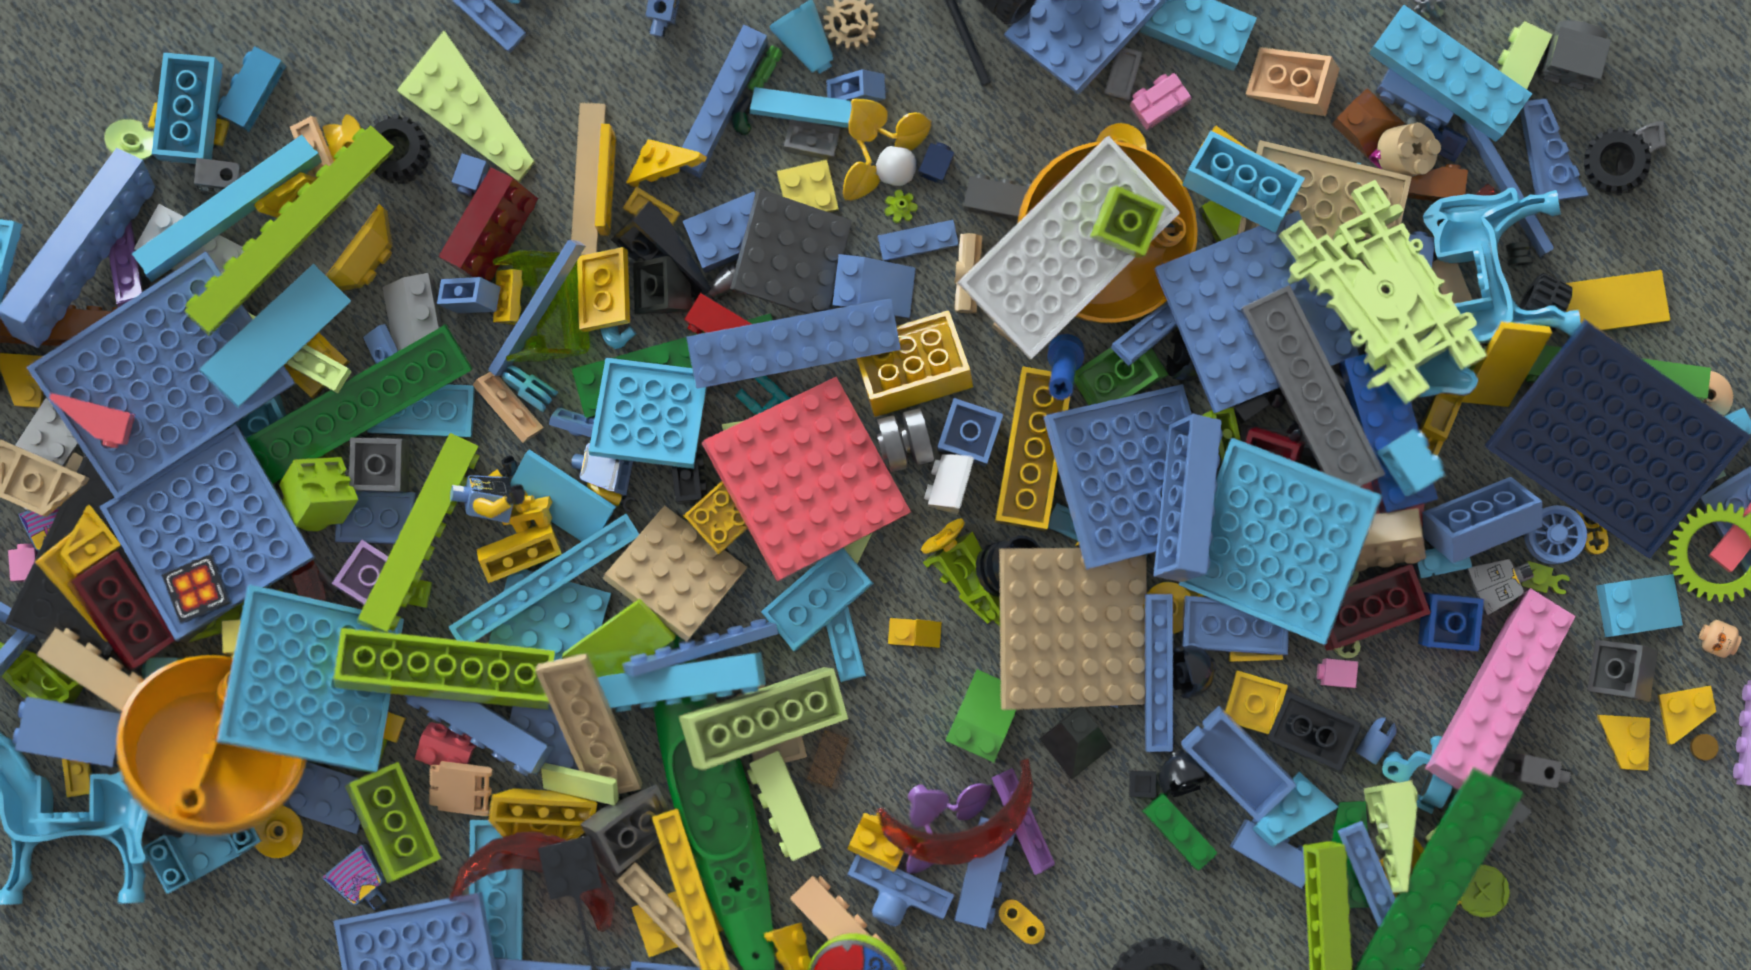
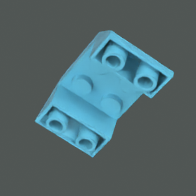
(192, 856)

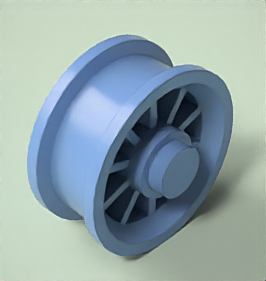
(1559, 538)

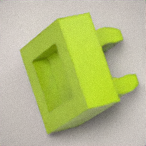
(420, 593)

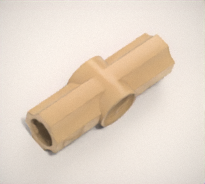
(969, 255)

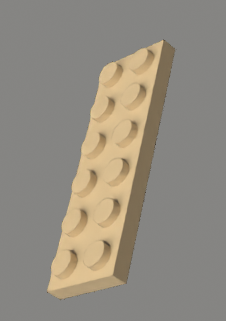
(588, 720)

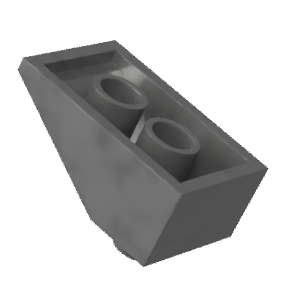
(626, 829)

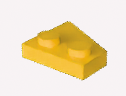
(88, 543)

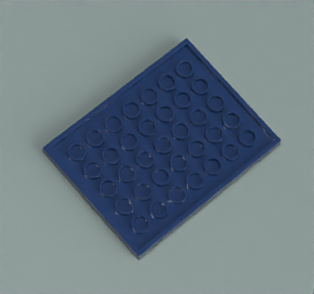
(1617, 439)

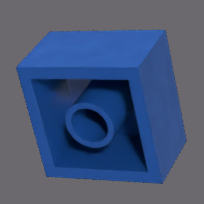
(1452, 622)

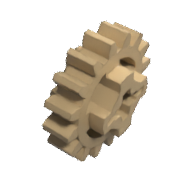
(840, 15)

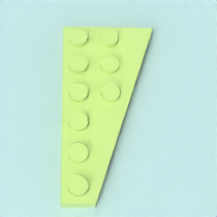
(456, 99)

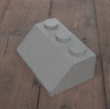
(411, 308)

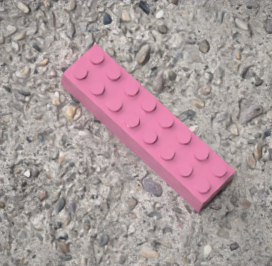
(1501, 689)

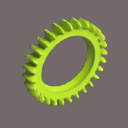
(1681, 551)

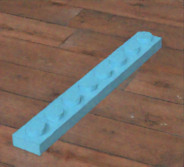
(545, 580)

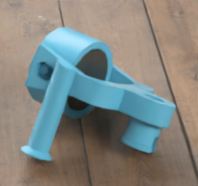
(1434, 791)

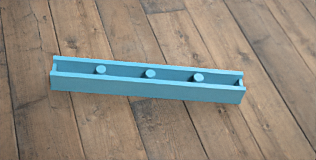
(224, 208)

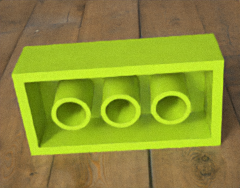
(392, 822)

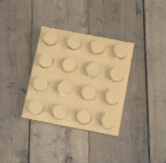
(675, 573)

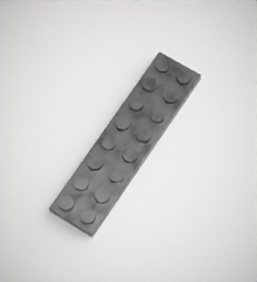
(1311, 388)

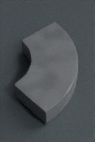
(1655, 138)

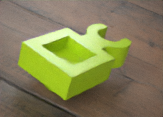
(1544, 579)

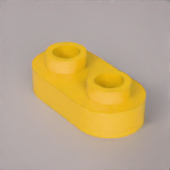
(1021, 921)

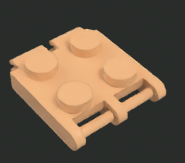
(460, 788)

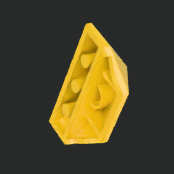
(364, 253)
(540, 812)

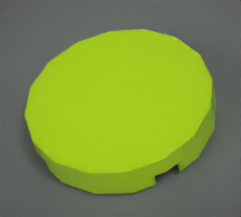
(1486, 892)

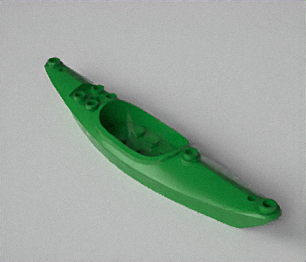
(720, 833)

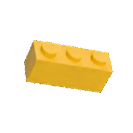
(518, 552)

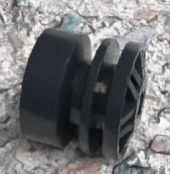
(989, 561)

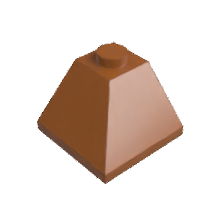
(1365, 122)

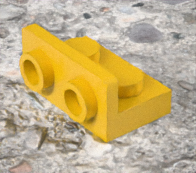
(509, 297)
(871, 844)

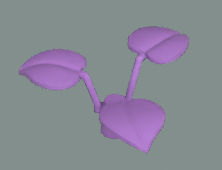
(929, 803)

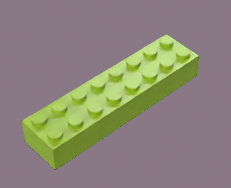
(440, 668)

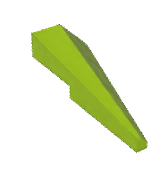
(960, 568)
(39, 679)

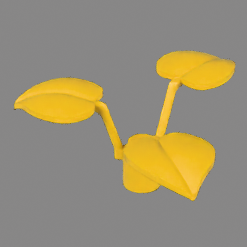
(864, 123)

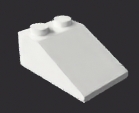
(949, 482)

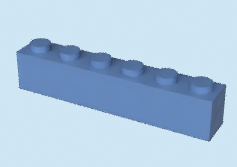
(725, 95)
(488, 730)

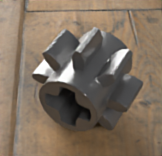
(1430, 8)

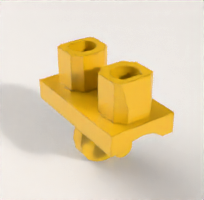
(530, 509)

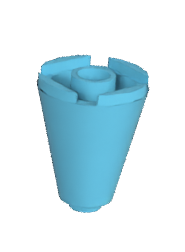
(805, 37)

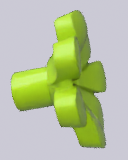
(900, 211)

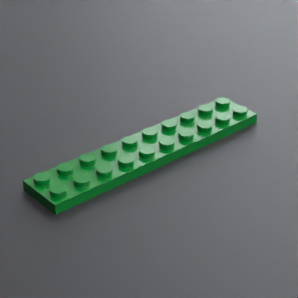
(360, 402)
(1442, 874)

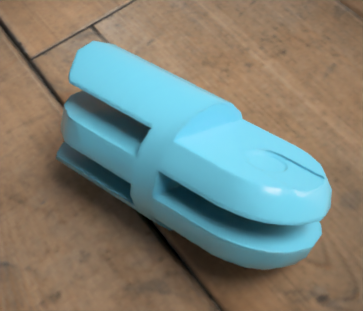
(525, 384)

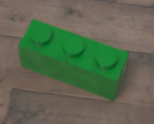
(1179, 832)

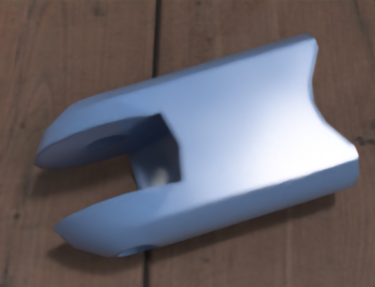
(1376, 742)

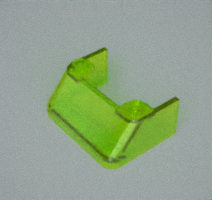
(559, 325)

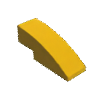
(1439, 420)

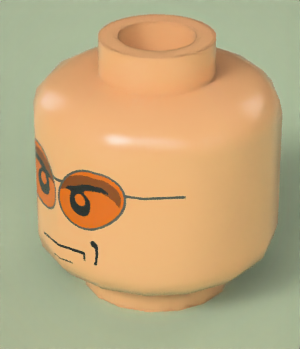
(1720, 638)

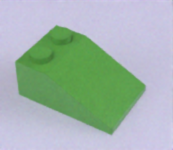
(1111, 378)
(980, 720)

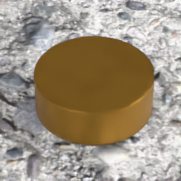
(1704, 747)

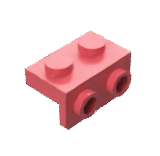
(443, 744)

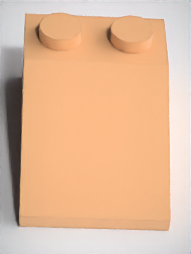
(1293, 80)

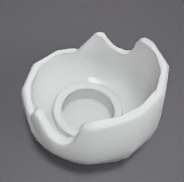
(896, 166)

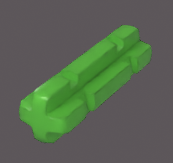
(765, 68)

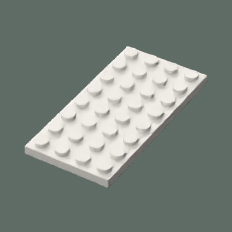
(1049, 262)

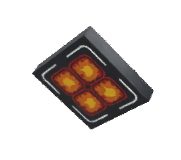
(196, 589)

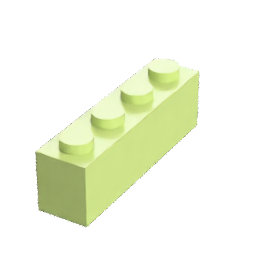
(1524, 53)
(785, 805)

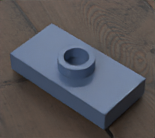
(380, 343)
(574, 422)

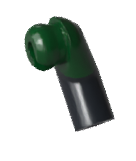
(739, 117)

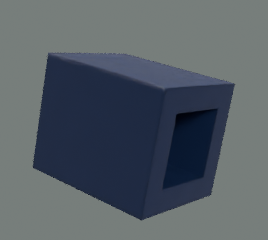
(936, 163)

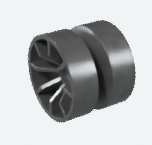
(898, 441)

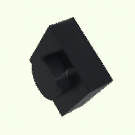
(1142, 783)

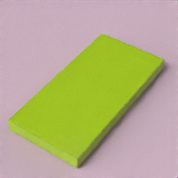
(623, 636)

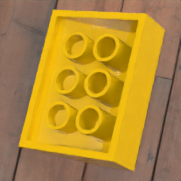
(923, 370)

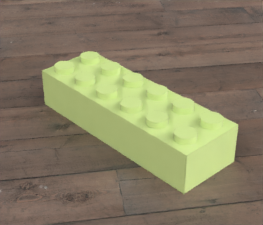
(763, 718)

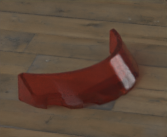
(965, 845)
(521, 852)

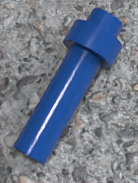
(1064, 357)

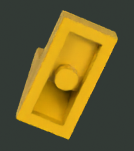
(914, 632)

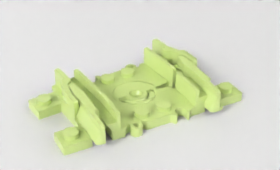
(1378, 316)

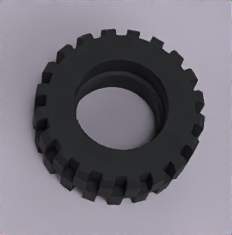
(1157, 952)

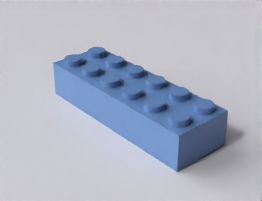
(1188, 498)

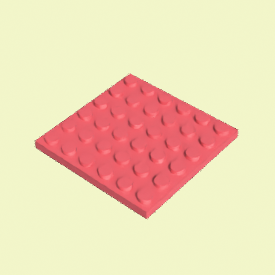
(806, 478)

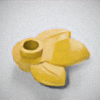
(341, 135)

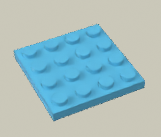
(647, 414)
(554, 620)

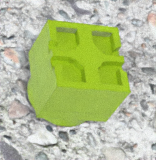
(318, 493)

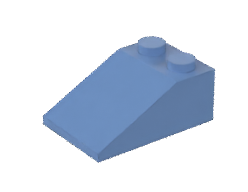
(871, 280)

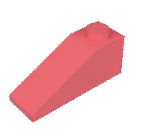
(100, 421)

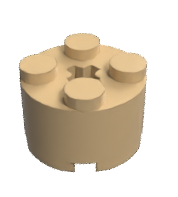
(1408, 149)

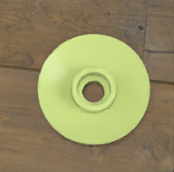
(129, 137)

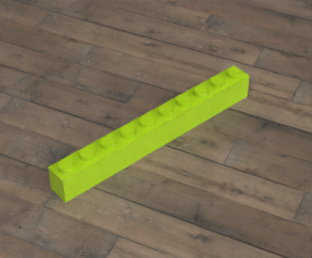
(288, 231)

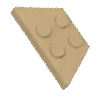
(35, 480)

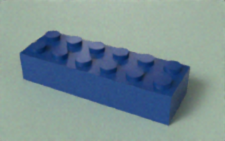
(1383, 420)

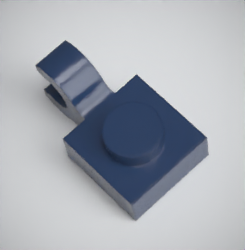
(1451, 142)

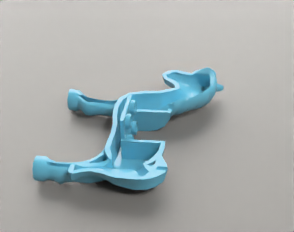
(1472, 233)
(30, 819)

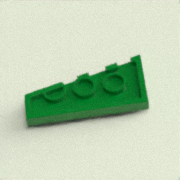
(1347, 815)

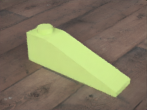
(1394, 812)

